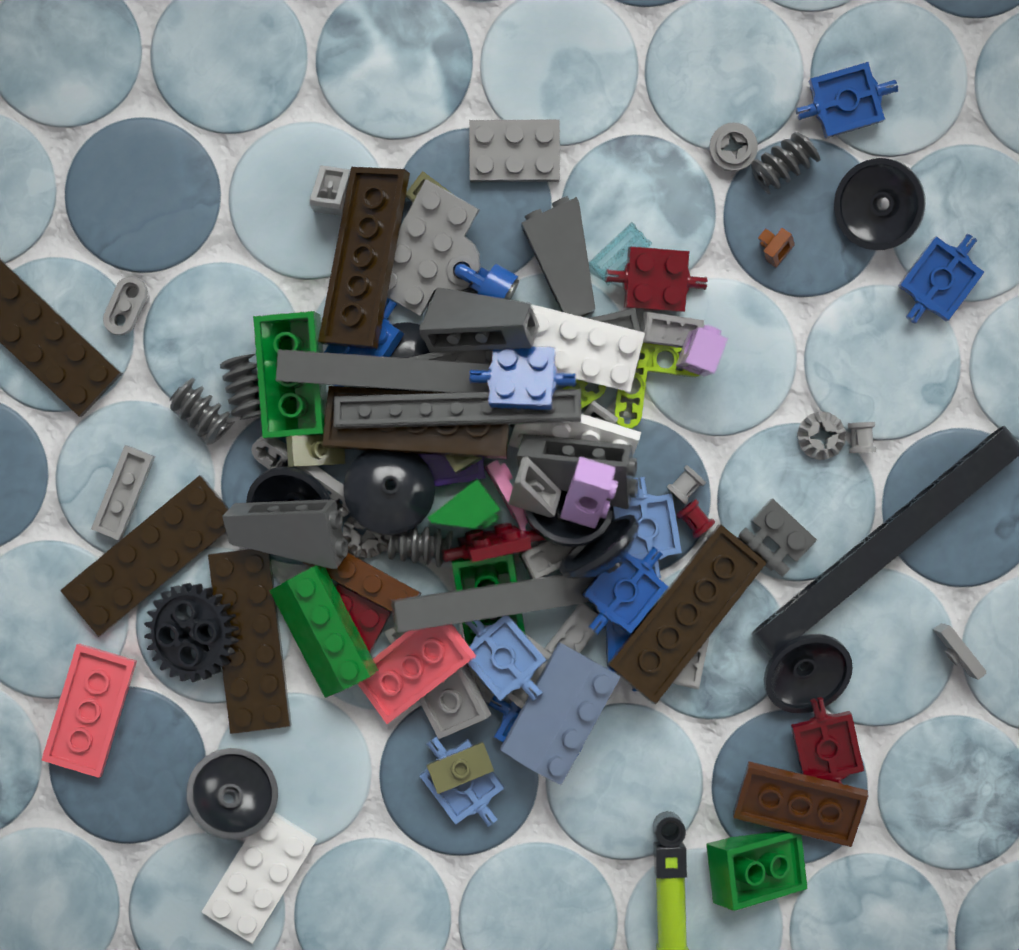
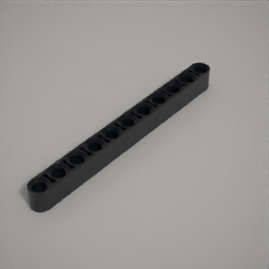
(888, 541)

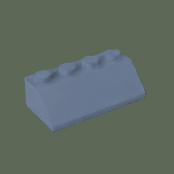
(560, 720)

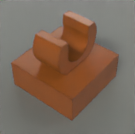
(776, 246)

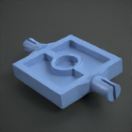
(656, 524)
(505, 657)
(466, 798)

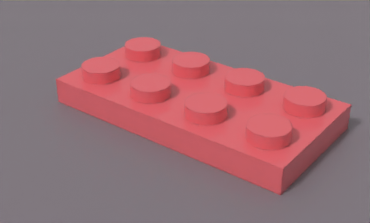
(414, 668)
(89, 710)

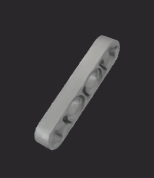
(279, 448)

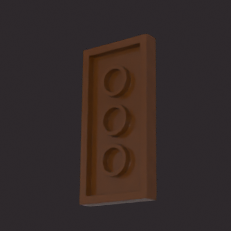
(800, 804)

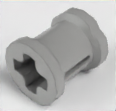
(862, 437)
(686, 484)

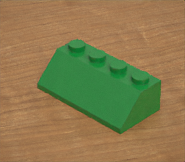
(288, 406)
(324, 630)

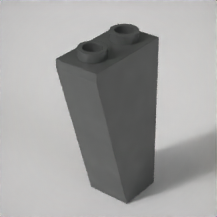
(562, 254)
(477, 322)
(560, 456)
(290, 529)

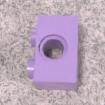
(702, 350)
(588, 493)

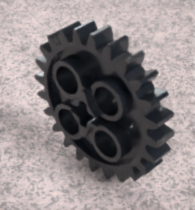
(191, 632)

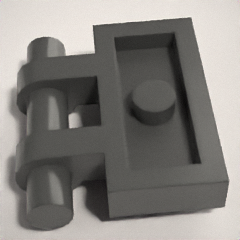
(781, 529)

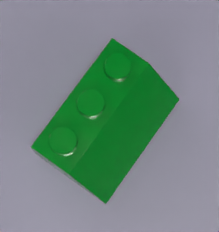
(468, 508)

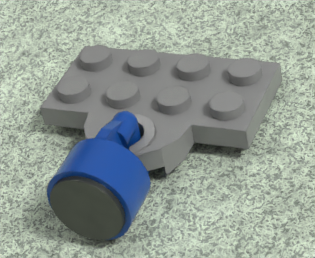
(437, 253)

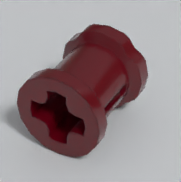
(695, 518)

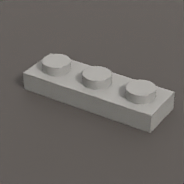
(123, 492)

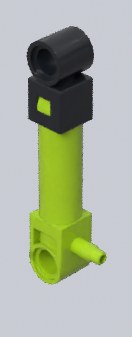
(670, 873)

